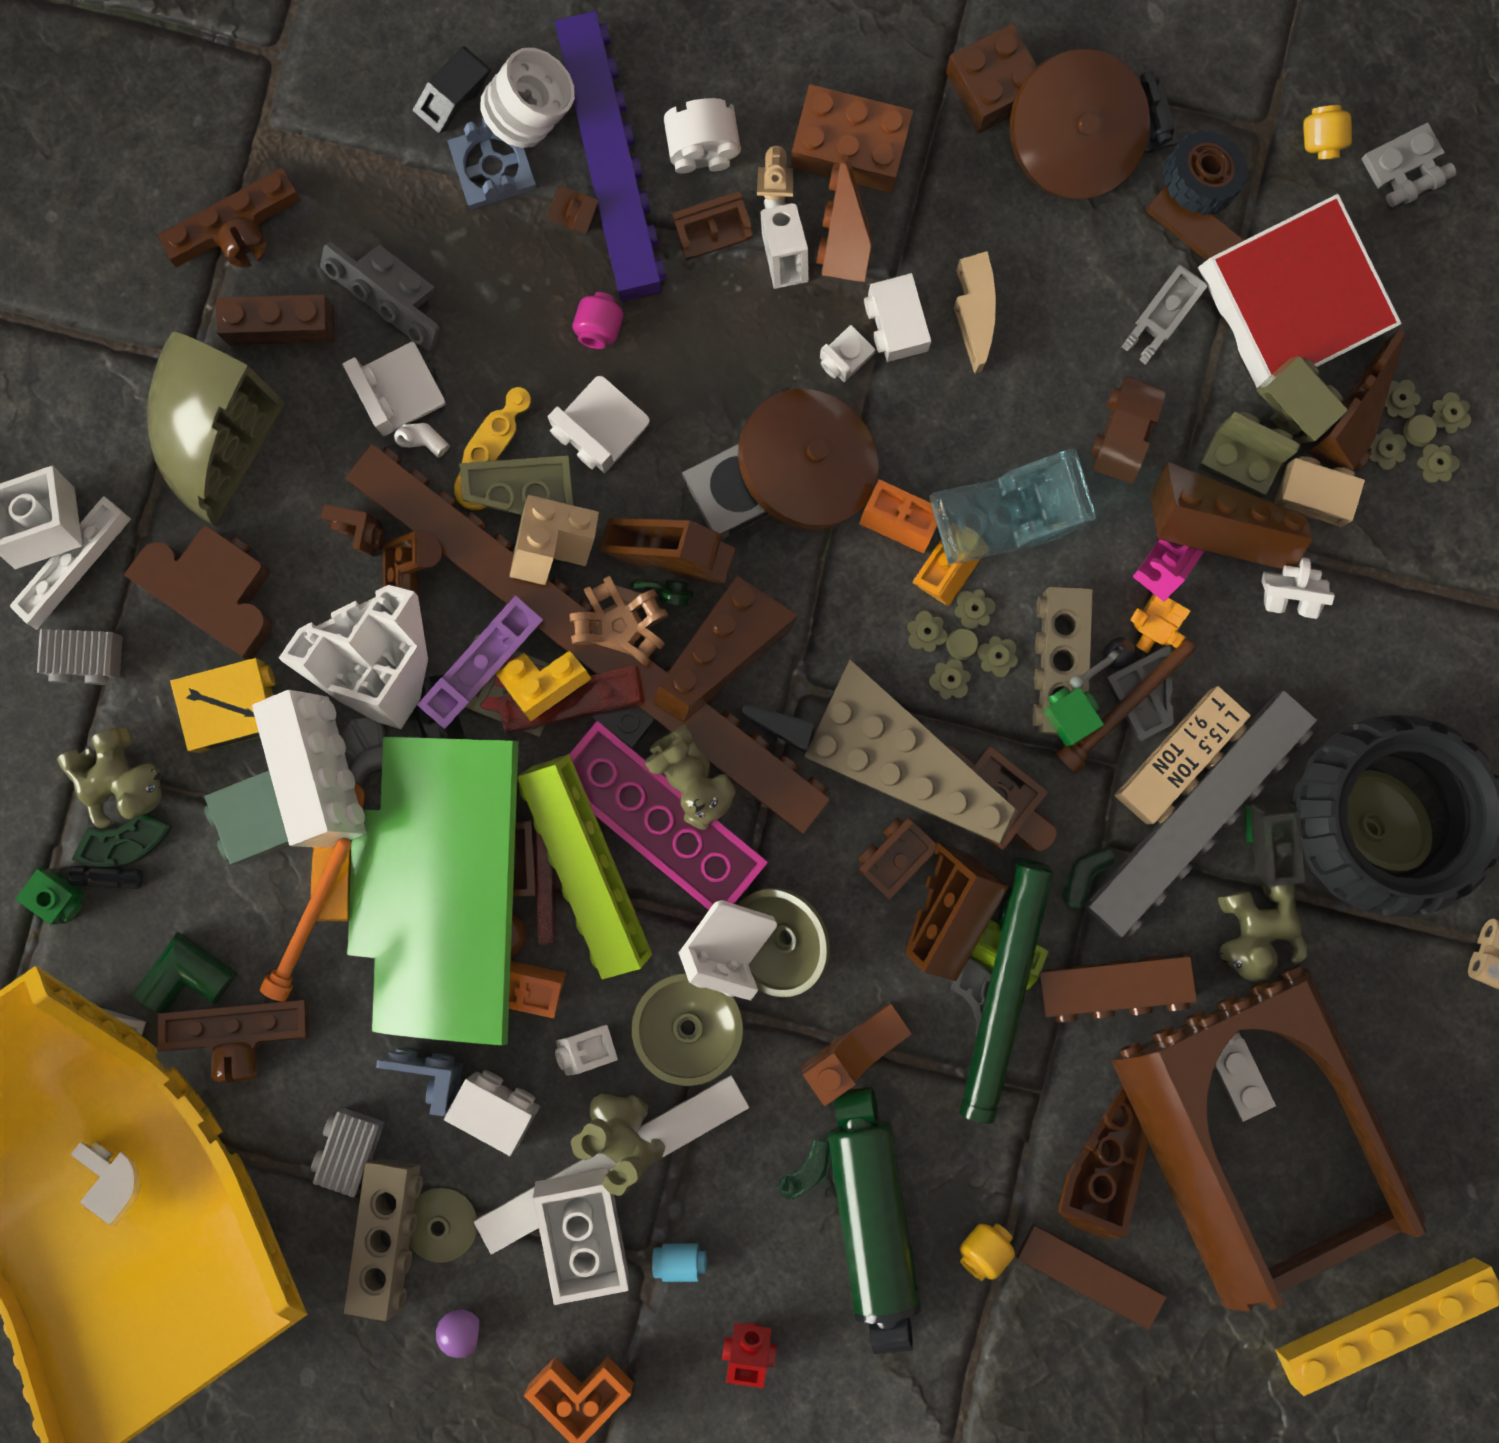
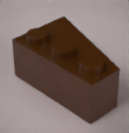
(955, 913)

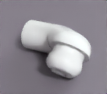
(421, 435)

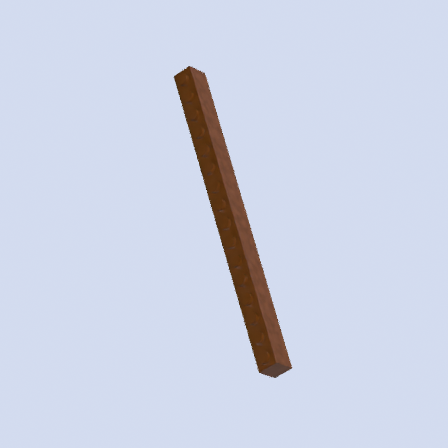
(490, 562)

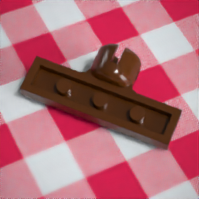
(232, 223)
(233, 1034)

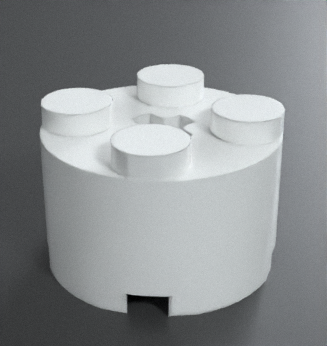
(702, 135)

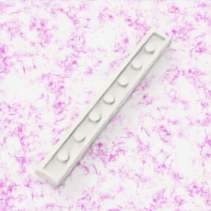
(673, 1128)

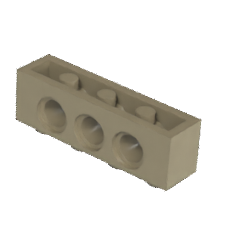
(1076, 607)
(365, 1294)

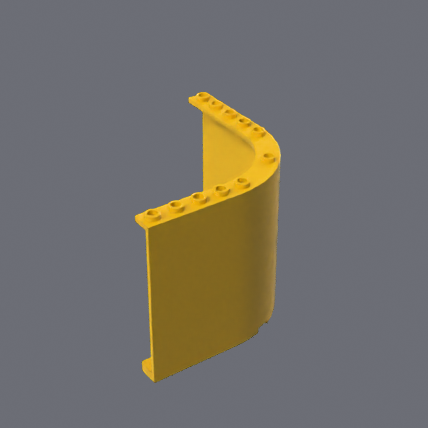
(173, 1296)

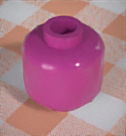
(597, 320)

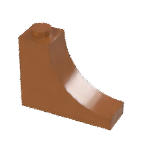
(847, 1058)

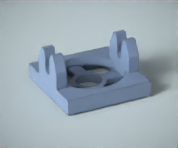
(497, 186)

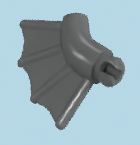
(363, 747)

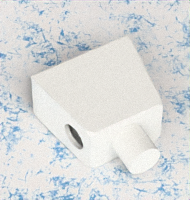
(784, 243)

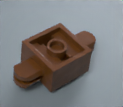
(1021, 792)

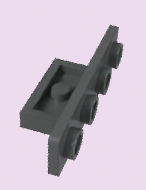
(387, 288)

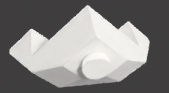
(367, 655)

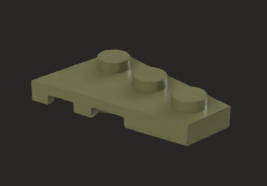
(509, 482)

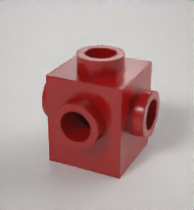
(748, 1354)

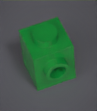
(1073, 714)
(51, 897)

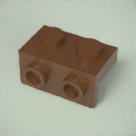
(896, 857)

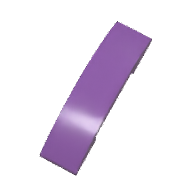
(480, 662)

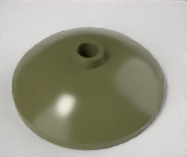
(1388, 823)
(785, 965)
(681, 1056)

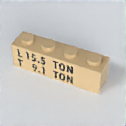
(1182, 756)

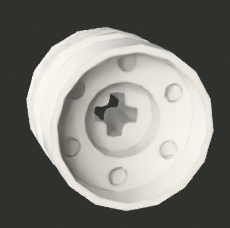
(527, 97)

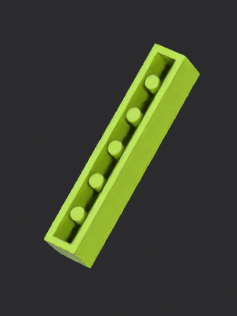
(584, 866)

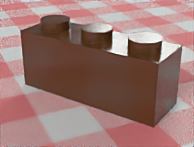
(275, 319)

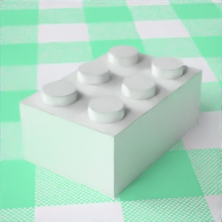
(580, 1237)

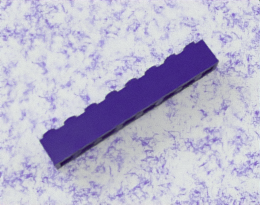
(609, 157)

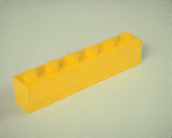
(1390, 1326)

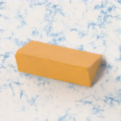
(942, 579)

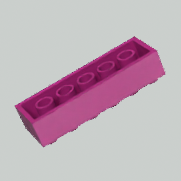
(649, 817)

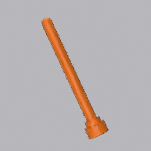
(278, 984)

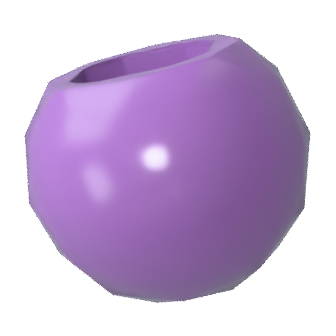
(458, 1333)

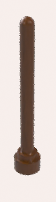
(1076, 754)

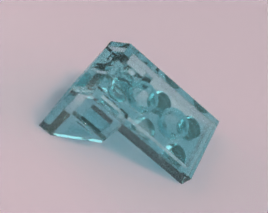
(1015, 510)

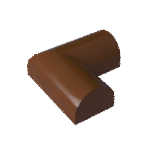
(407, 556)

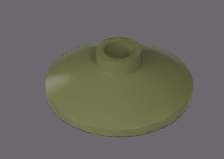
(455, 1213)

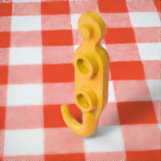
(493, 437)

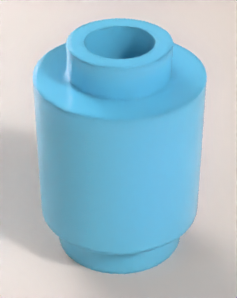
(679, 1262)

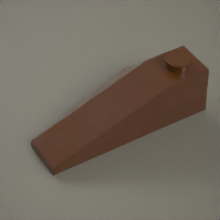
(1107, 1174)

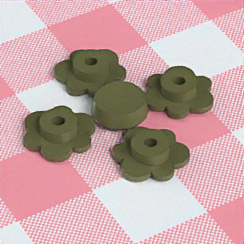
(1420, 431)
(962, 644)

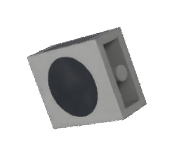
(723, 494)

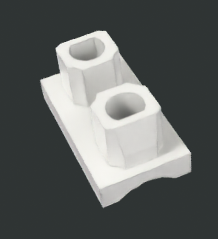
(1297, 584)

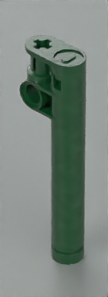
(1019, 926)

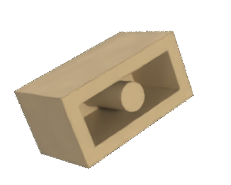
(1319, 491)

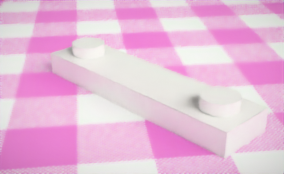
(66, 569)

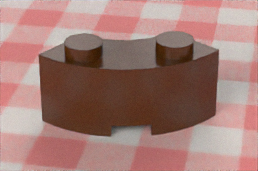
(1126, 436)

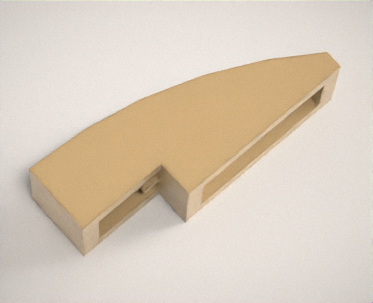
(976, 307)

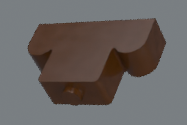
(670, 546)
(209, 587)

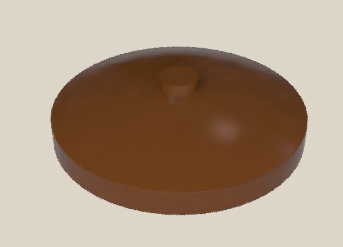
(1079, 124)
(808, 459)

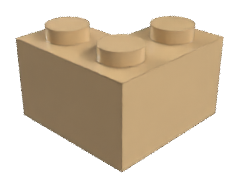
(551, 532)

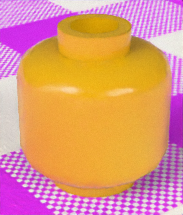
(1327, 131)
(987, 1251)

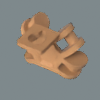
(620, 624)

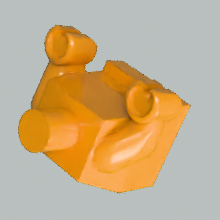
(1159, 623)

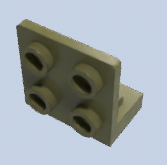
(1248, 453)

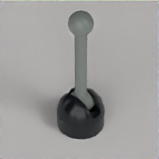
(1112, 657)

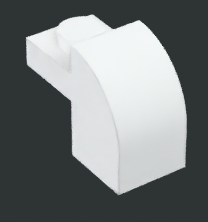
(117, 1185)

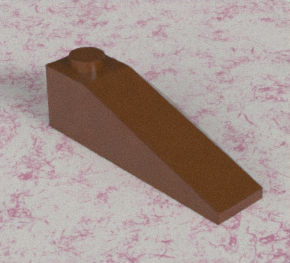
(1350, 437)

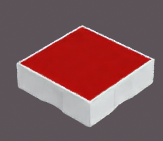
(1300, 291)

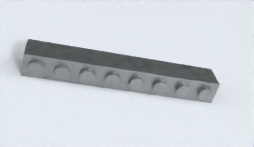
(1199, 815)

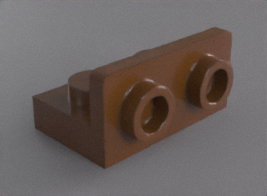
(358, 525)

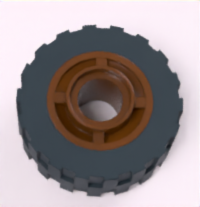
(1205, 172)

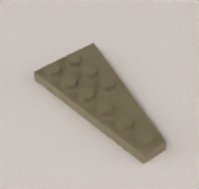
(889, 750)

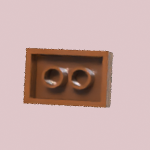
(852, 126)

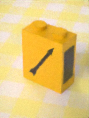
(218, 703)

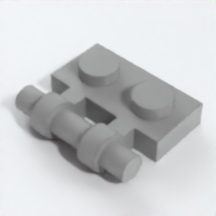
(1404, 155)

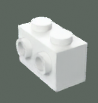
(898, 318)

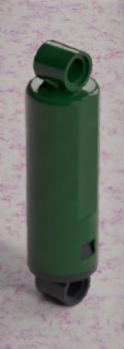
(874, 1221)

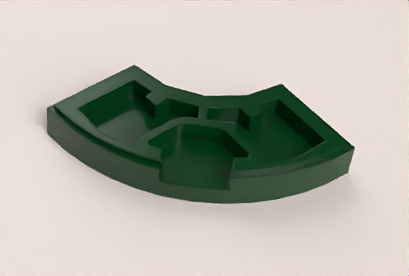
(123, 844)

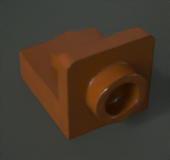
(572, 209)

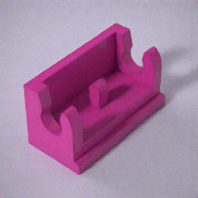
(1167, 567)

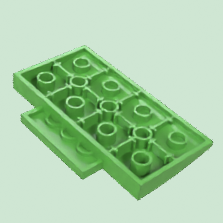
(438, 889)

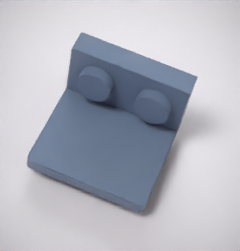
(447, 1075)

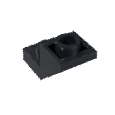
(450, 87)

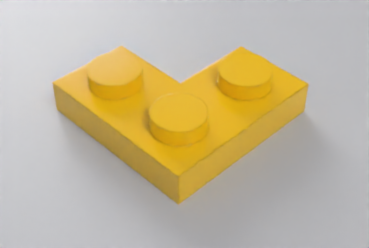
(540, 690)

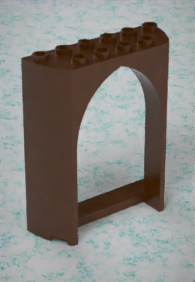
(1169, 1094)

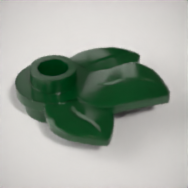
(673, 593)

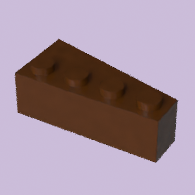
(1226, 520)
(727, 642)
(1119, 986)

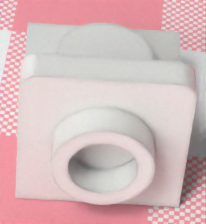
(846, 354)
(585, 1051)

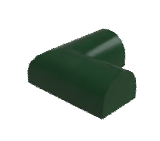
(183, 965)

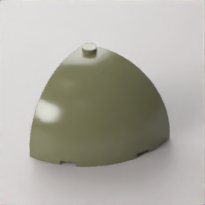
(206, 422)

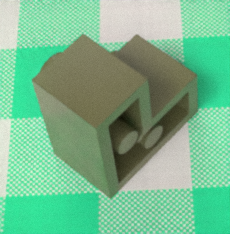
(1301, 400)

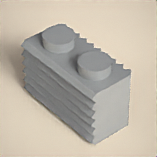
(79, 654)
(349, 1145)

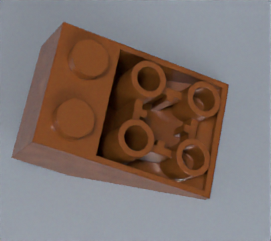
(849, 239)

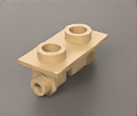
(775, 179)

